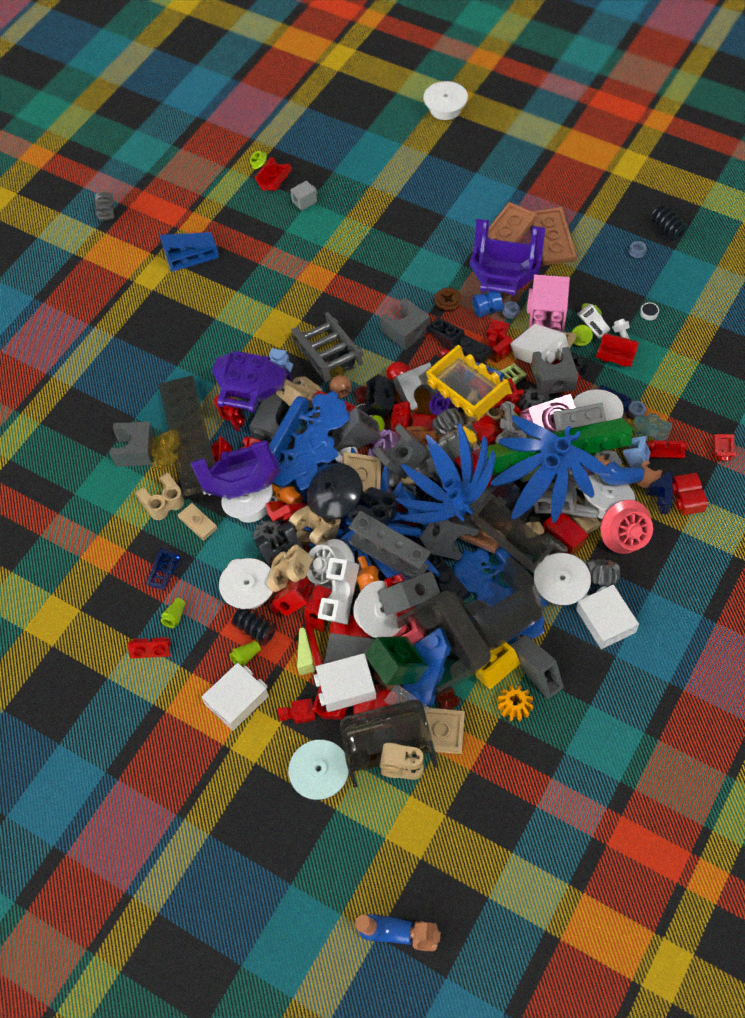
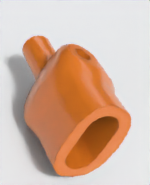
(287, 495)
(367, 573)

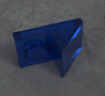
(663, 490)

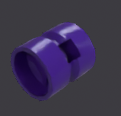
(440, 404)

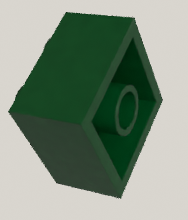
(396, 660)

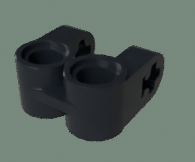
(383, 505)
(265, 550)

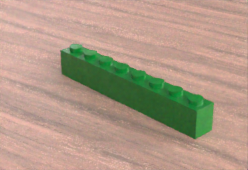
(592, 439)

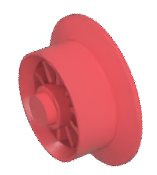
(626, 527)

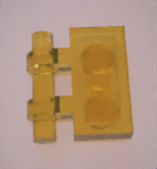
(163, 448)

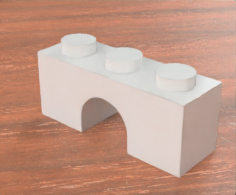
(343, 577)

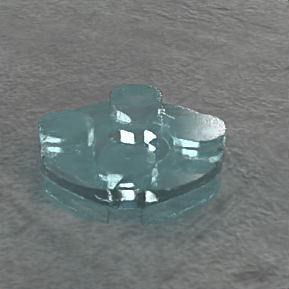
(652, 427)

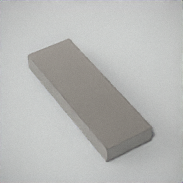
(579, 416)

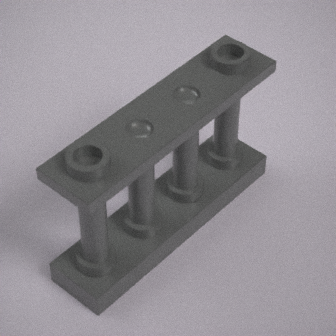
(317, 358)
(388, 546)

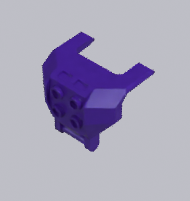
(505, 264)
(248, 378)
(238, 471)

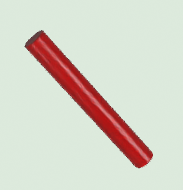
(313, 646)

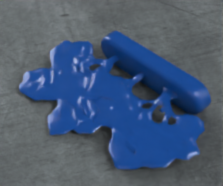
(313, 444)
(491, 591)

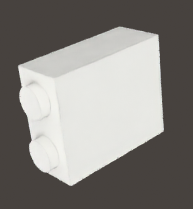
(541, 339)
(607, 616)
(345, 683)
(235, 696)

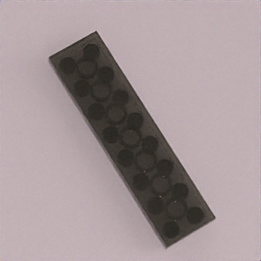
(186, 416)

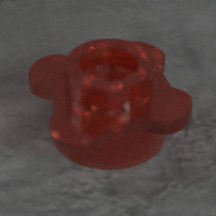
(359, 392)
(448, 704)

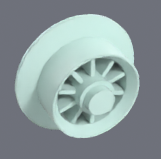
(318, 769)

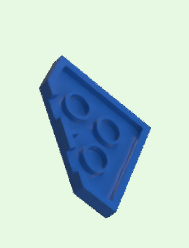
(434, 651)

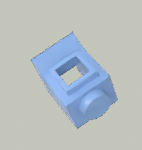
(281, 358)
(637, 452)

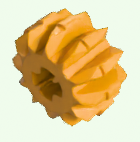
(523, 707)

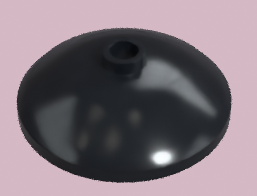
(341, 497)

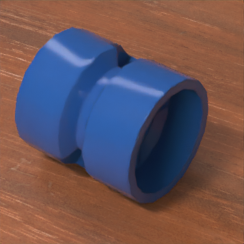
(487, 303)

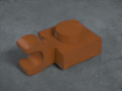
(421, 432)

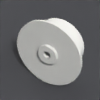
(445, 99)
(612, 404)
(607, 495)
(248, 507)
(321, 555)
(562, 579)
(245, 583)
(371, 614)

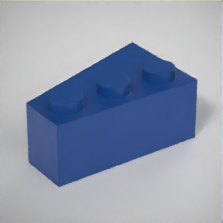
(188, 249)

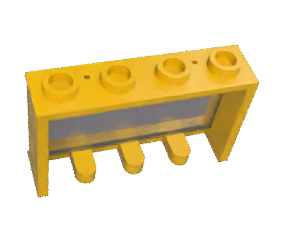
(467, 383)

